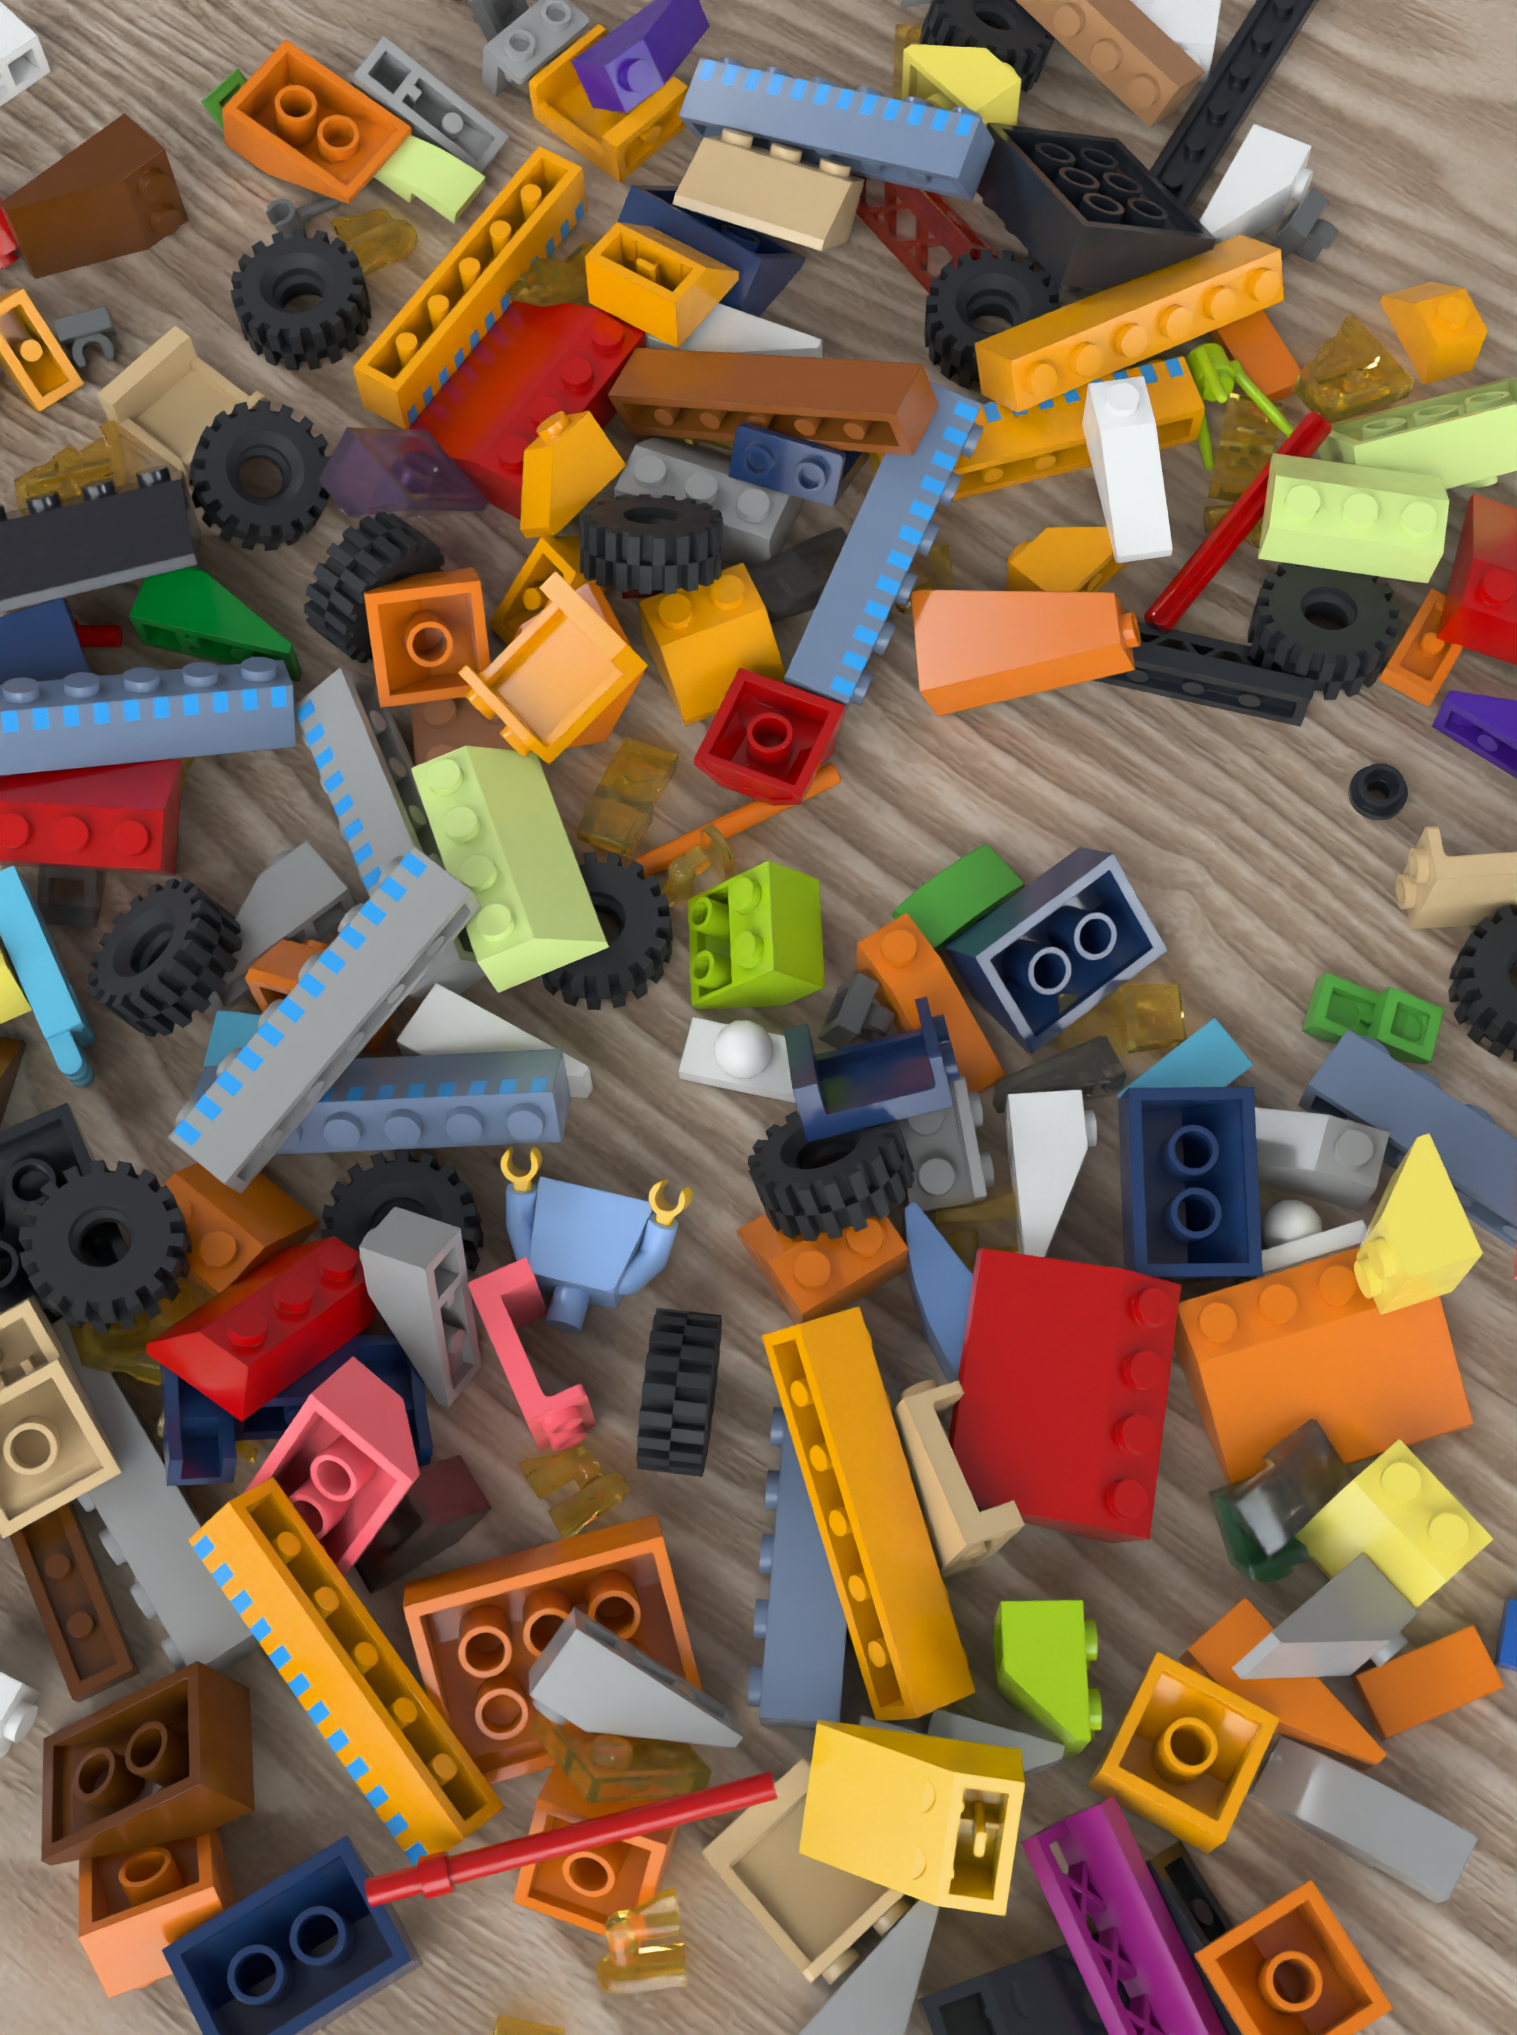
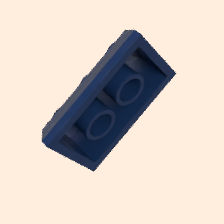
(761, 261)
(1059, 935)
(1190, 1183)
(293, 1951)

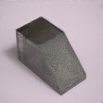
(427, 1521)

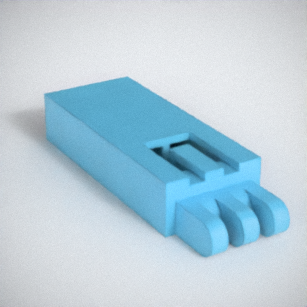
(44, 978)

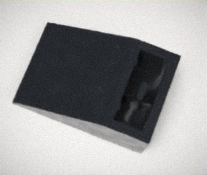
(1023, 1998)

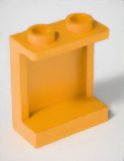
(605, 137)
(554, 675)

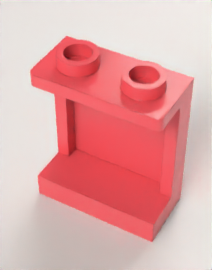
(509, 1301)

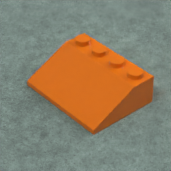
(1319, 1350)
(492, 1620)

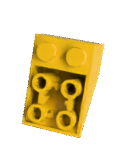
(915, 1813)

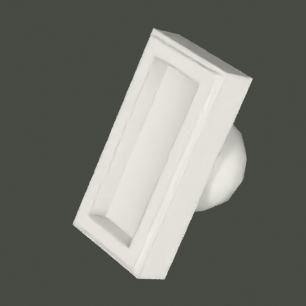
(737, 1058)
(1296, 1237)

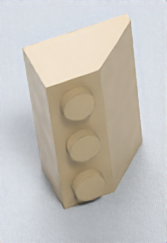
(771, 190)

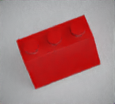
(93, 818)
(270, 1326)

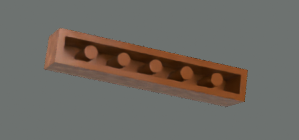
(810, 398)

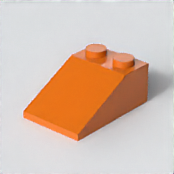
(310, 126)

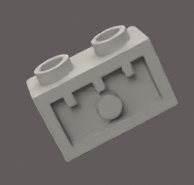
(531, 43)
(946, 1154)

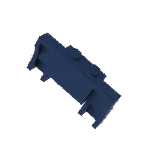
(203, 1435)

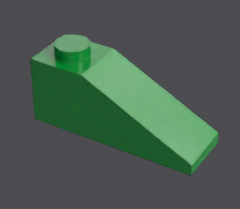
(201, 619)

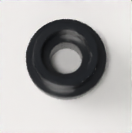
(1380, 778)

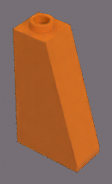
(1016, 643)

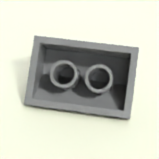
(753, 516)

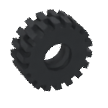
(994, 25)
(297, 269)
(978, 290)
(265, 435)
(651, 543)
(366, 559)
(1329, 657)
(636, 951)
(165, 957)
(1484, 982)
(830, 1179)
(405, 1184)
(124, 1288)
(679, 1392)

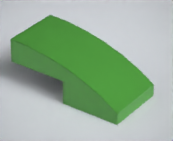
(960, 896)
(1393, 1018)

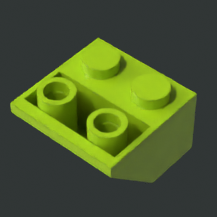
(756, 940)
(1043, 1668)

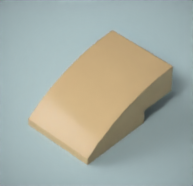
(47, 1423)

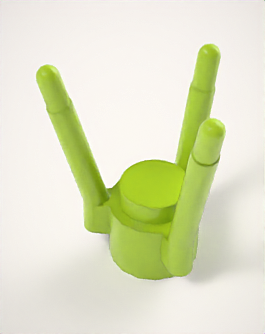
(1215, 381)

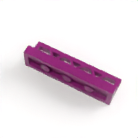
(1133, 1923)

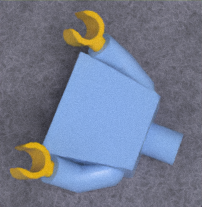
(586, 1240)

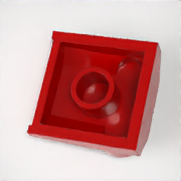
(769, 739)

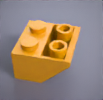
(655, 281)

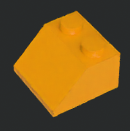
(706, 637)
(1184, 1753)

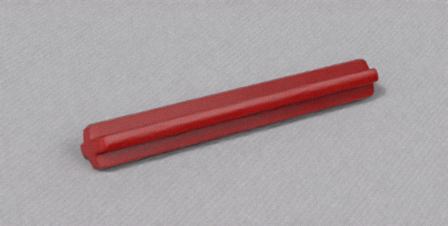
(1231, 530)

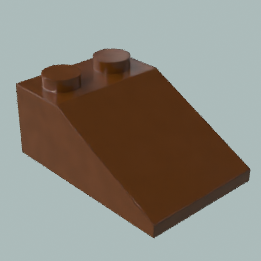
(96, 202)
(149, 1768)

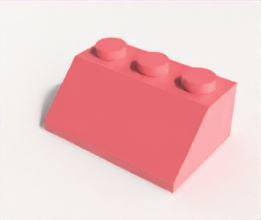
(345, 1461)

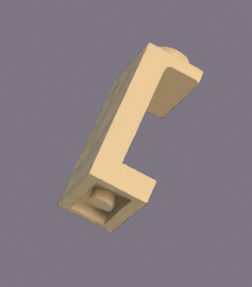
(169, 400)
(1454, 889)
(958, 1531)
(799, 1901)

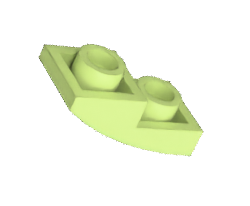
(432, 176)

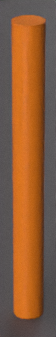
(731, 824)

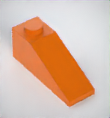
(912, 969)
(1303, 1704)

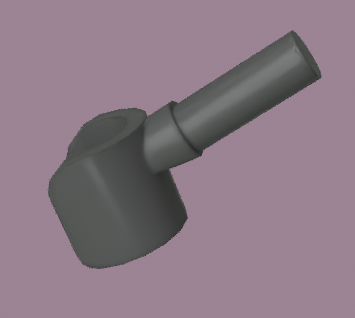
(287, 217)

